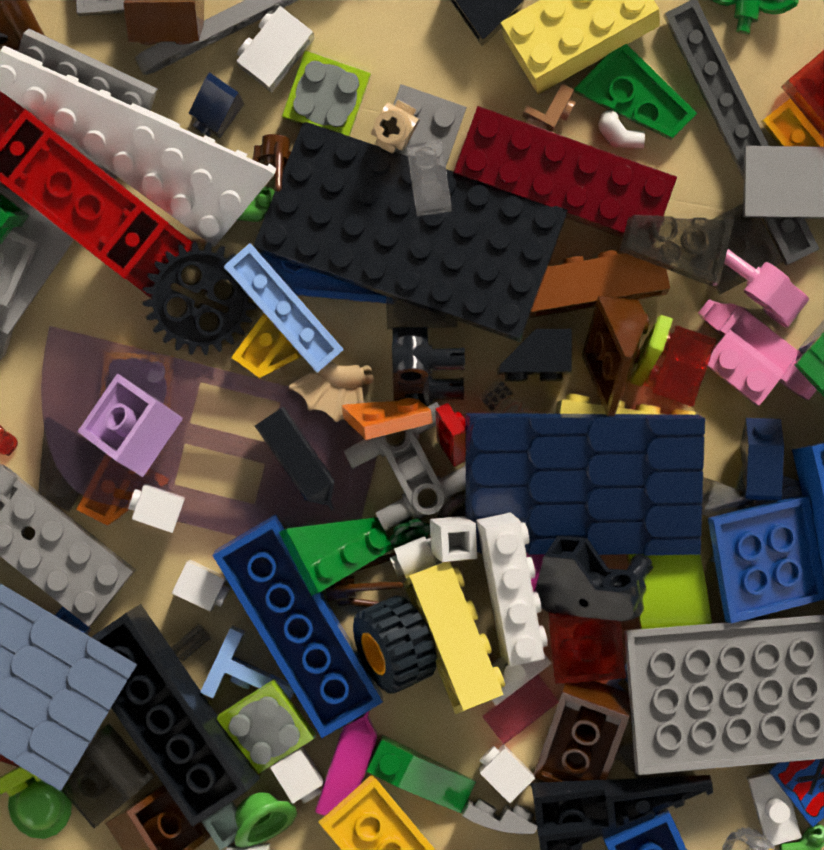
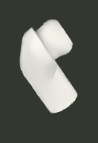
(616, 133)

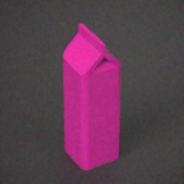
(347, 763)

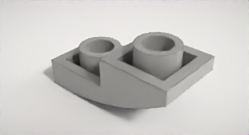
(510, 820)

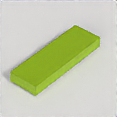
(651, 350)

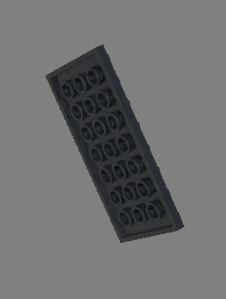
(355, 219)

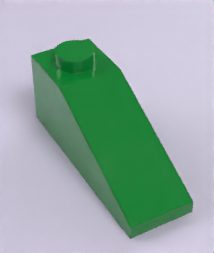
(419, 774)

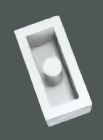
(274, 48)

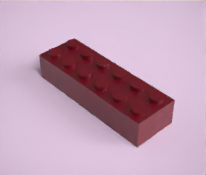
(561, 172)

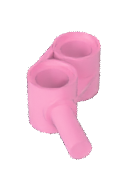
(770, 289)

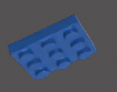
(766, 558)

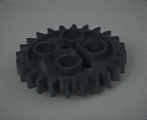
(186, 326)

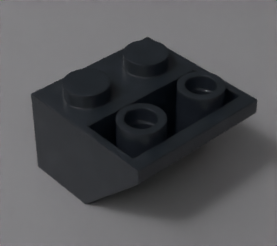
(541, 353)

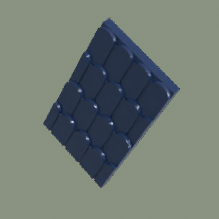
(592, 476)

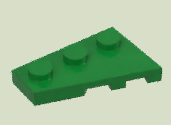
(636, 92)
(334, 549)

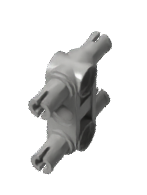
(412, 472)

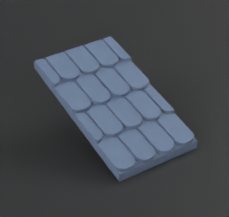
(51, 688)

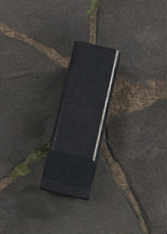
(297, 457)

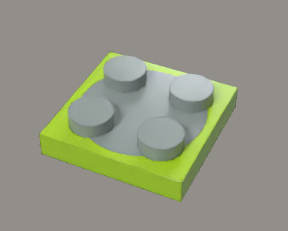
(326, 94)
(266, 726)

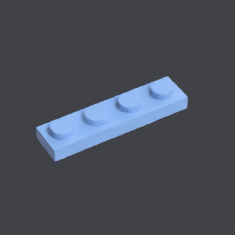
(283, 308)

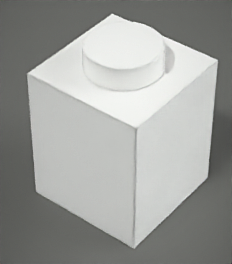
(156, 507)
(453, 538)
(201, 586)
(505, 772)
(298, 776)

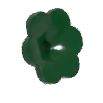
(409, 531)

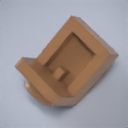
(559, 108)

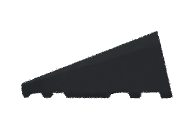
(584, 810)

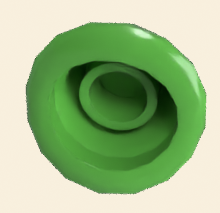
(39, 809)
(262, 818)

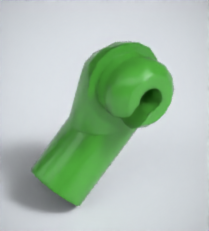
(258, 207)
(811, 840)

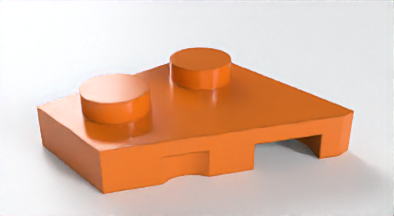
(386, 417)

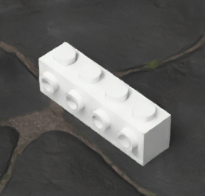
(511, 589)

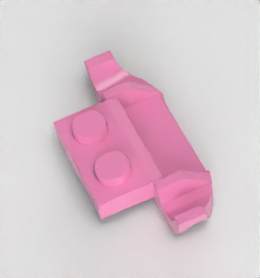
(752, 354)

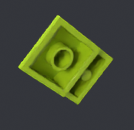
(674, 592)

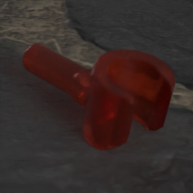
(7, 442)

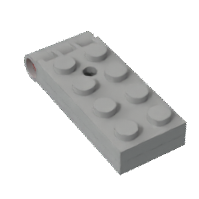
(62, 555)

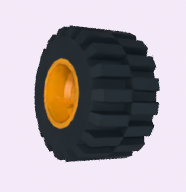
(394, 644)

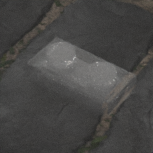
(429, 178)

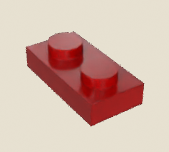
(451, 433)

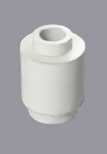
(414, 557)

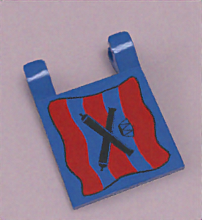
(803, 785)

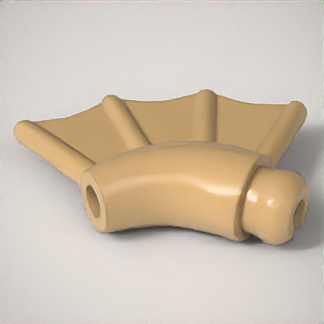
(333, 388)

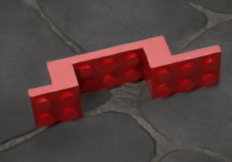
(82, 198)

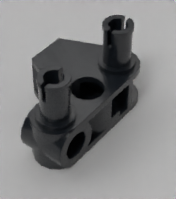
(414, 362)
(580, 584)

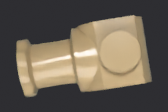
(395, 126)

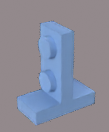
(242, 673)

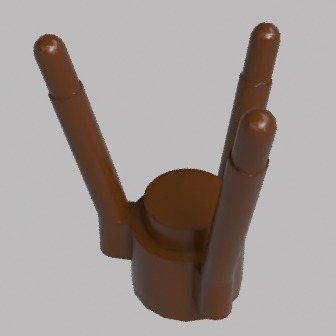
(274, 152)
(347, 587)

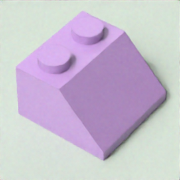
(130, 425)

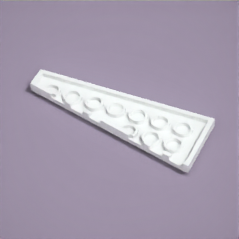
(170, 166)

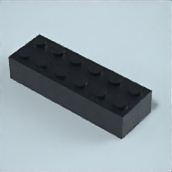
(175, 721)

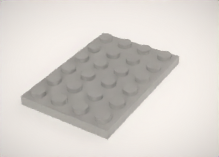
(726, 694)

